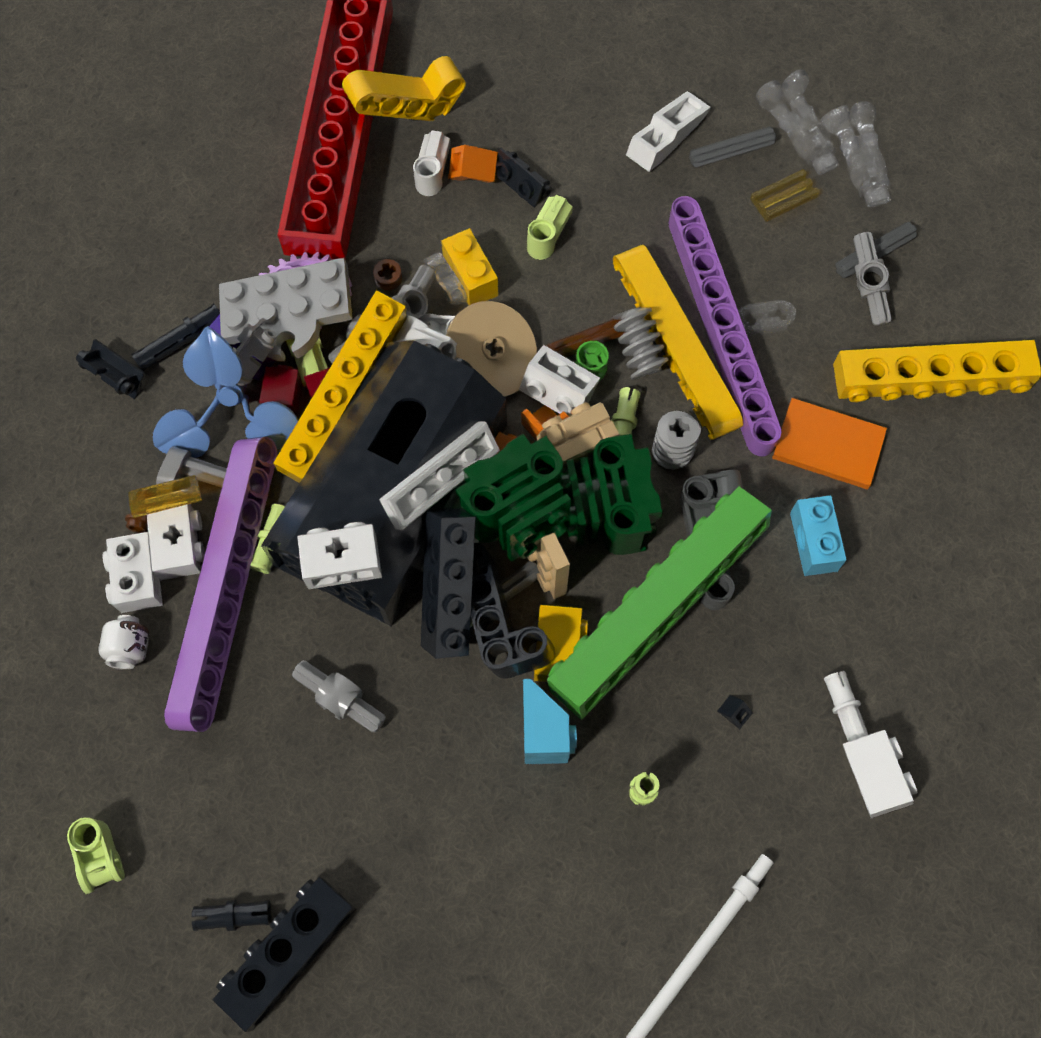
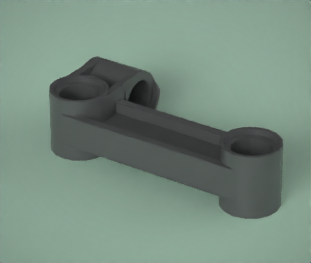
(712, 488)

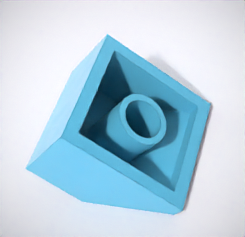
(546, 728)

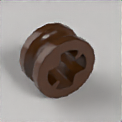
(393, 266)

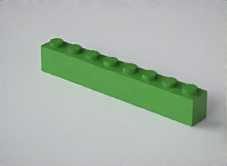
(658, 602)

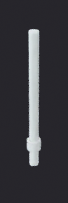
(745, 890)

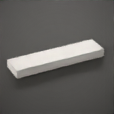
(438, 476)

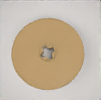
(507, 331)

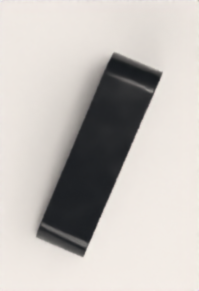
(503, 637)

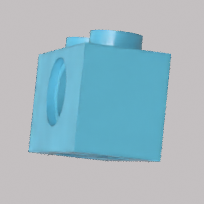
(817, 535)

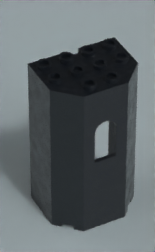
(350, 480)

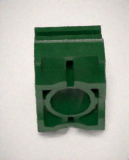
(517, 496)
(613, 496)

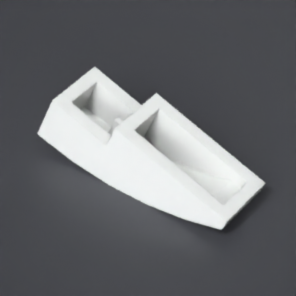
(667, 130)

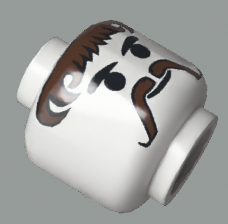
(124, 642)

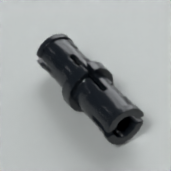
(231, 915)

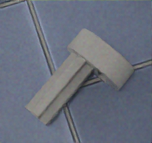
(180, 464)

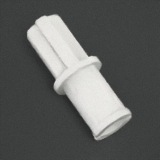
(846, 705)

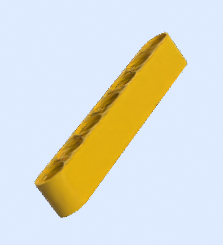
(682, 346)

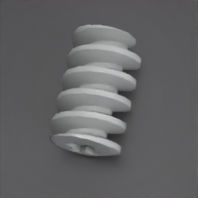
(640, 342)
(675, 440)

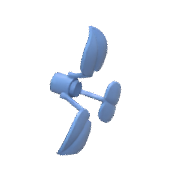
(214, 362)

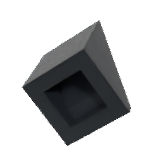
(734, 709)

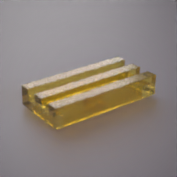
(805, 183)
(164, 496)

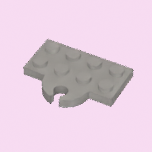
(291, 302)

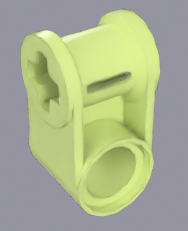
(94, 857)

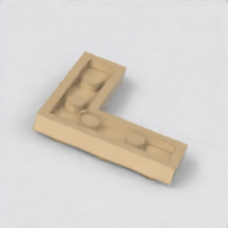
(552, 566)

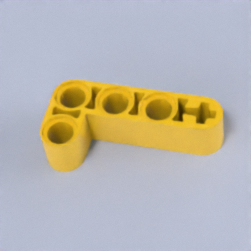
(406, 95)

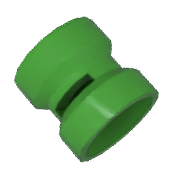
(593, 354)

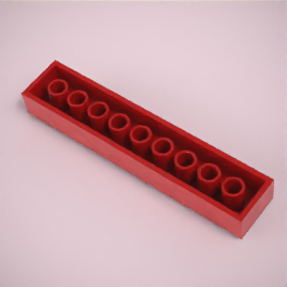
(332, 133)

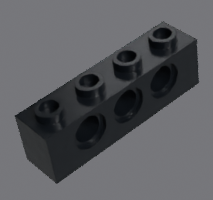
(447, 582)
(234, 993)

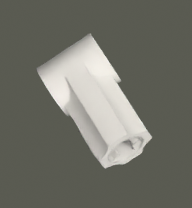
(431, 163)
(419, 331)

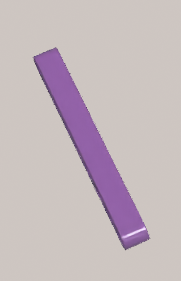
(723, 337)
(221, 586)

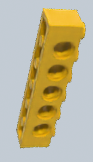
(368, 338)
(1016, 358)

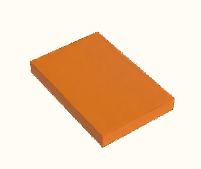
(829, 443)

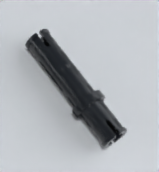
(176, 338)

